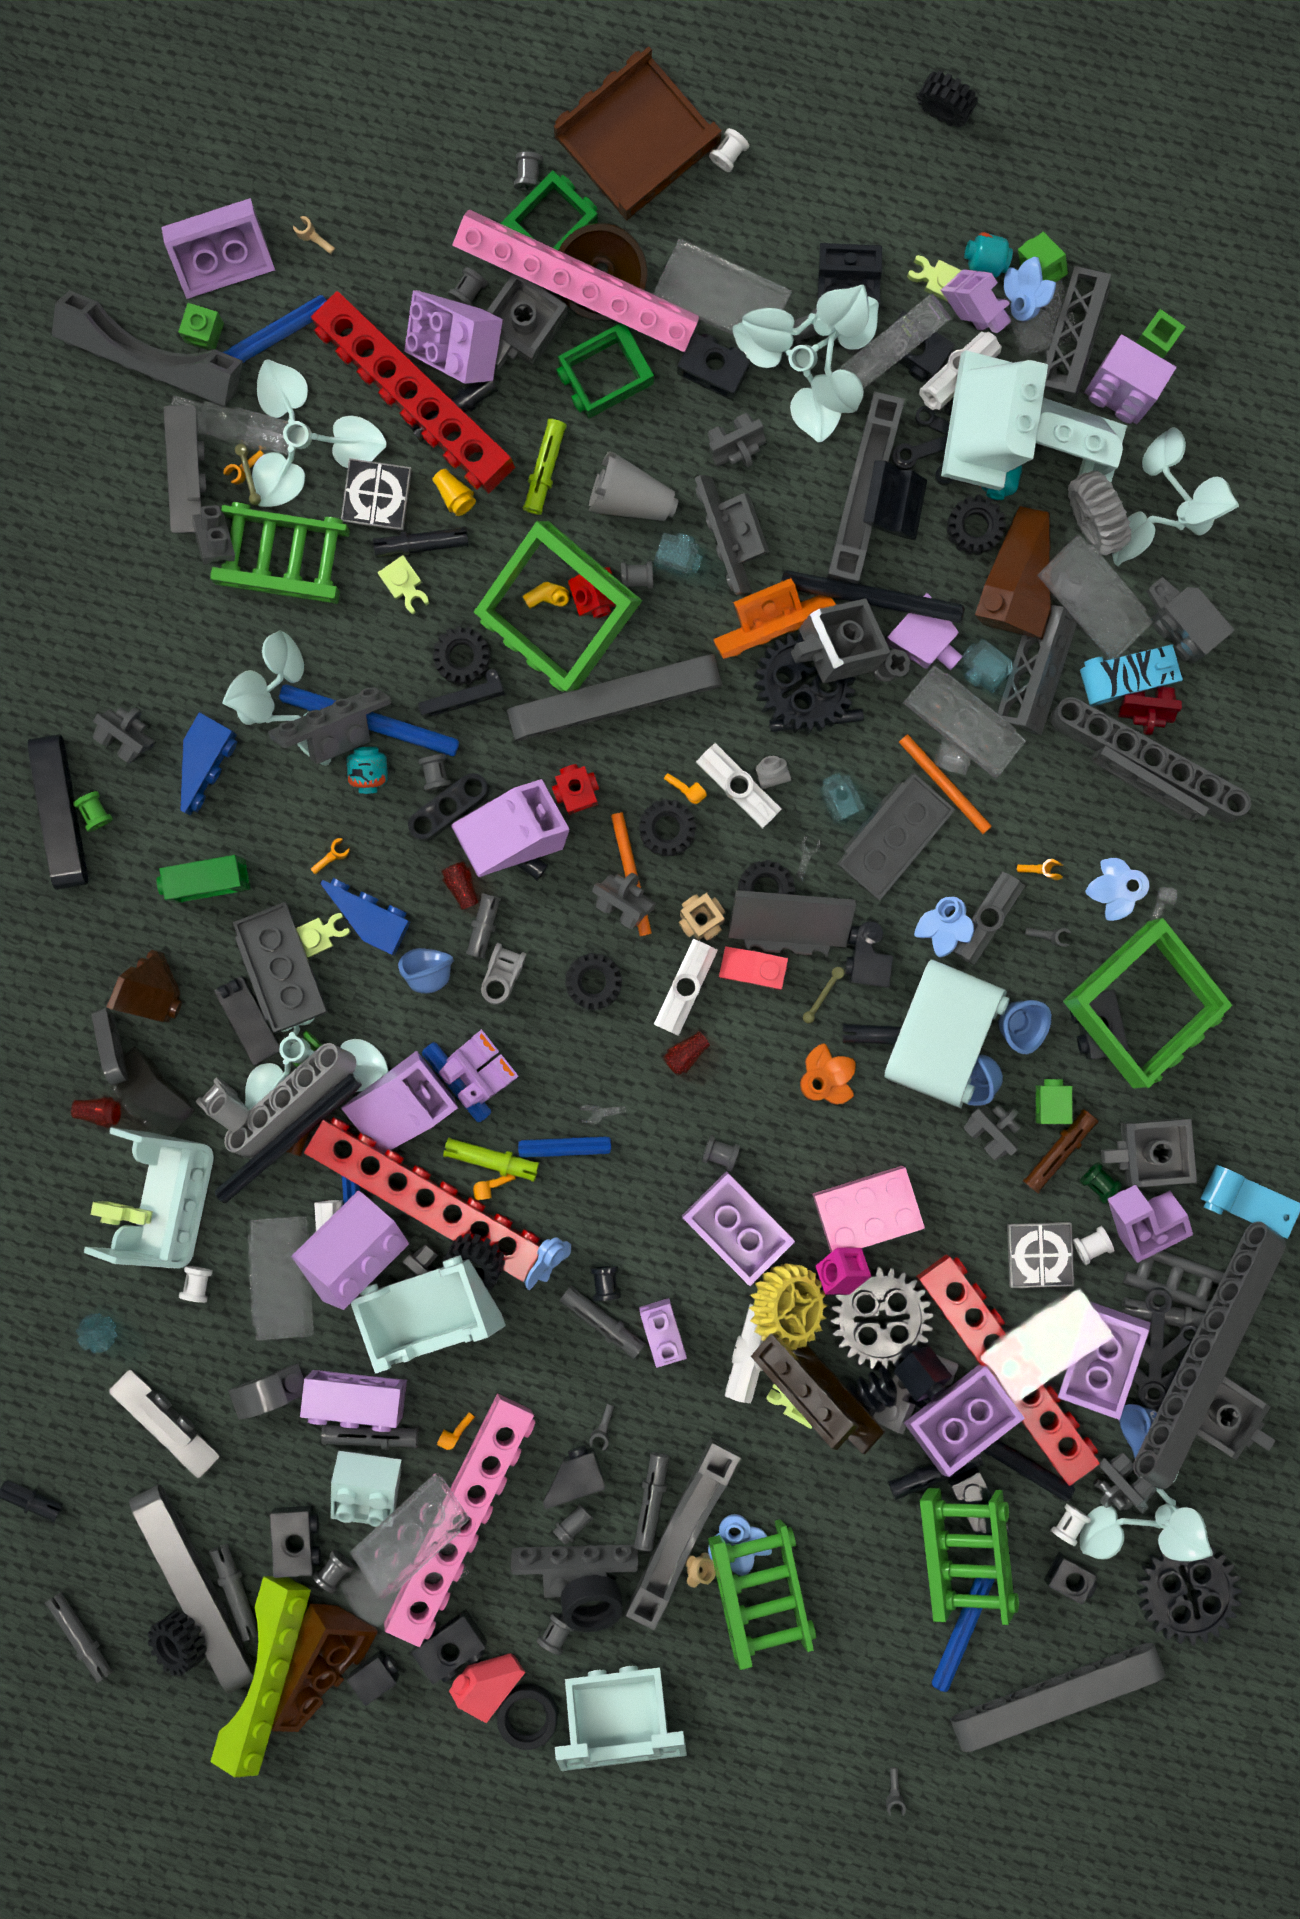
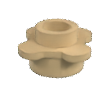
(700, 1570)

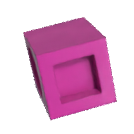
(843, 1271)

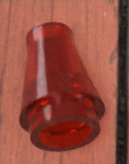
(460, 883)
(685, 1054)
(99, 1111)

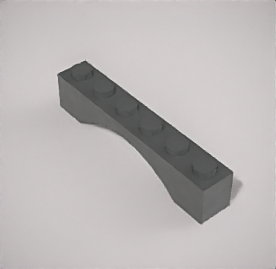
(87, 325)
(875, 444)
(681, 1533)

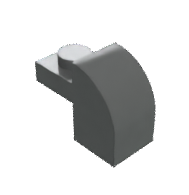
(267, 1392)

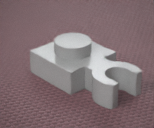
(896, 1416)

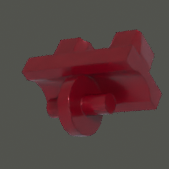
(1151, 711)

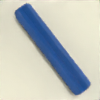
(437, 1060)
(564, 1147)

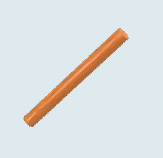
(945, 784)
(628, 861)

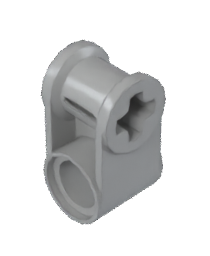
(502, 972)
(224, 1105)

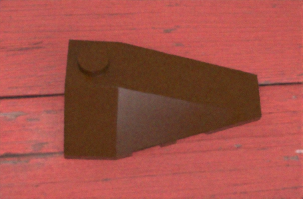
(1013, 593)
(147, 990)
(324, 1650)

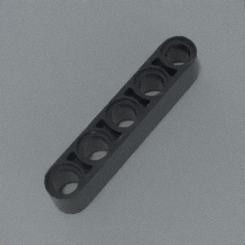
(57, 812)

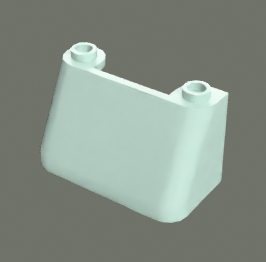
(945, 1033)
(425, 1314)

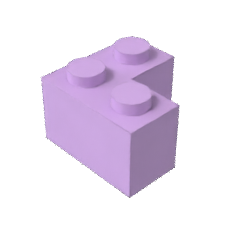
(1148, 1225)

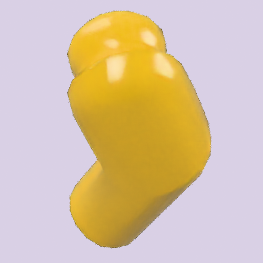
(548, 593)

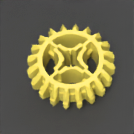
(782, 1304)

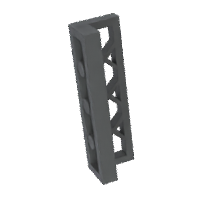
(1087, 336)
(1044, 671)

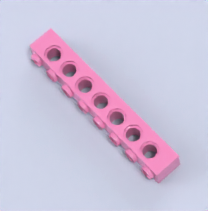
(575, 280)
(503, 1413)

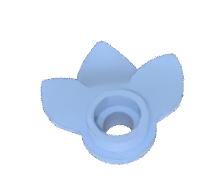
(1027, 288)
(1113, 889)
(943, 929)
(550, 1255)
(743, 1564)

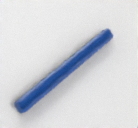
(376, 722)

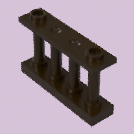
(818, 1394)

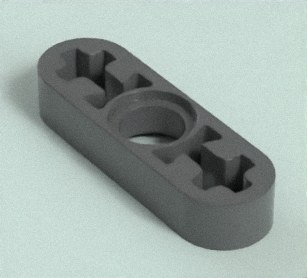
(109, 1046)

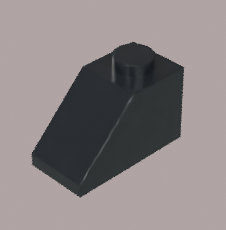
(575, 1478)

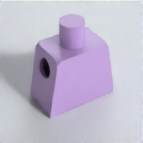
(925, 640)

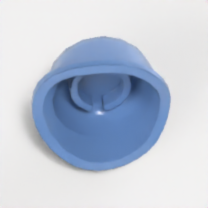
(425, 969)
(1025, 1025)
(986, 1079)
(1135, 1424)

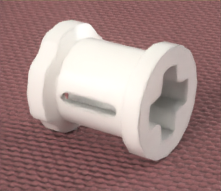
(729, 150)
(1093, 1245)
(195, 1284)
(1071, 1524)

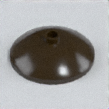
(607, 245)

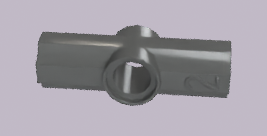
(999, 901)

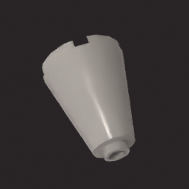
(630, 492)

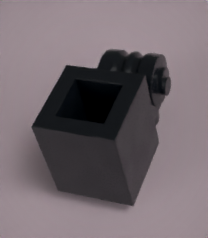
(866, 965)

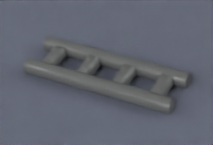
(1179, 1266)

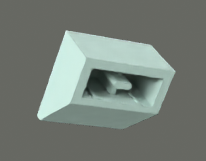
(364, 1488)

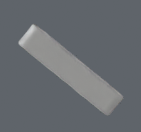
(291, 1099)

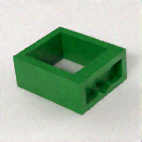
(566, 190)
(618, 334)
(203, 879)

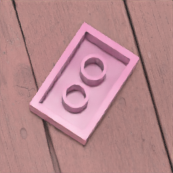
(869, 1210)

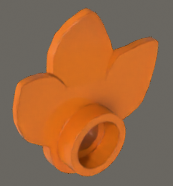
(832, 1074)

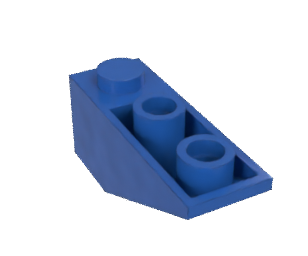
(202, 754)
(372, 923)

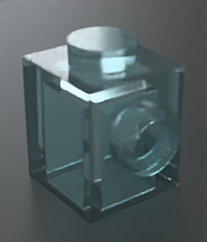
(678, 555)
(986, 665)
(840, 797)

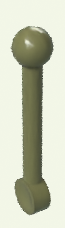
(242, 451)
(837, 973)

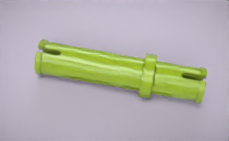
(541, 480)
(491, 1159)

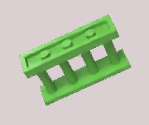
(291, 583)
(941, 1570)
(731, 1585)

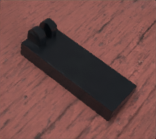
(464, 697)
(248, 1020)

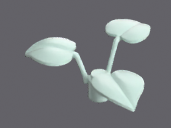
(836, 310)
(281, 391)
(805, 409)
(1209, 500)
(249, 690)
(265, 1077)
(1181, 1539)

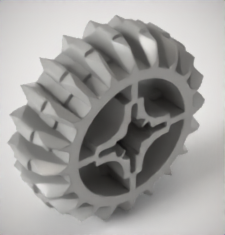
(1099, 512)

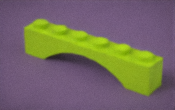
(279, 1619)

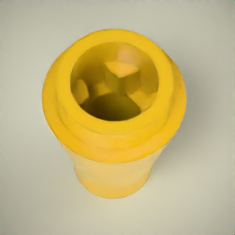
(454, 493)

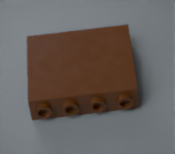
(635, 134)

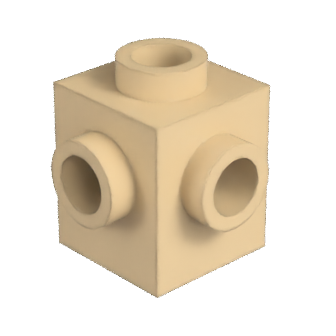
(701, 905)

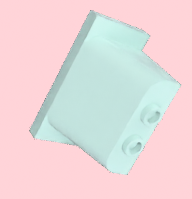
(993, 418)
(1083, 436)
(617, 1720)

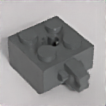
(526, 338)
(1187, 620)
(842, 641)
(1137, 1148)
(1240, 1426)

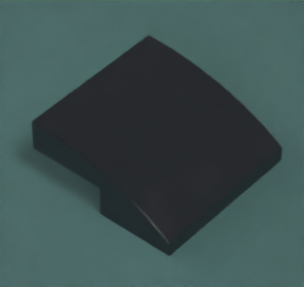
(850, 266)
(895, 500)

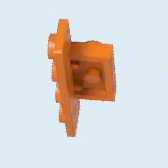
(768, 616)

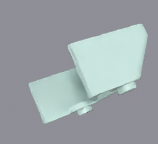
(175, 1194)

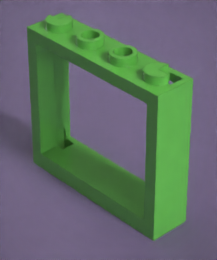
(587, 567)
(1190, 1035)

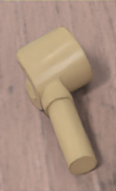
(310, 234)

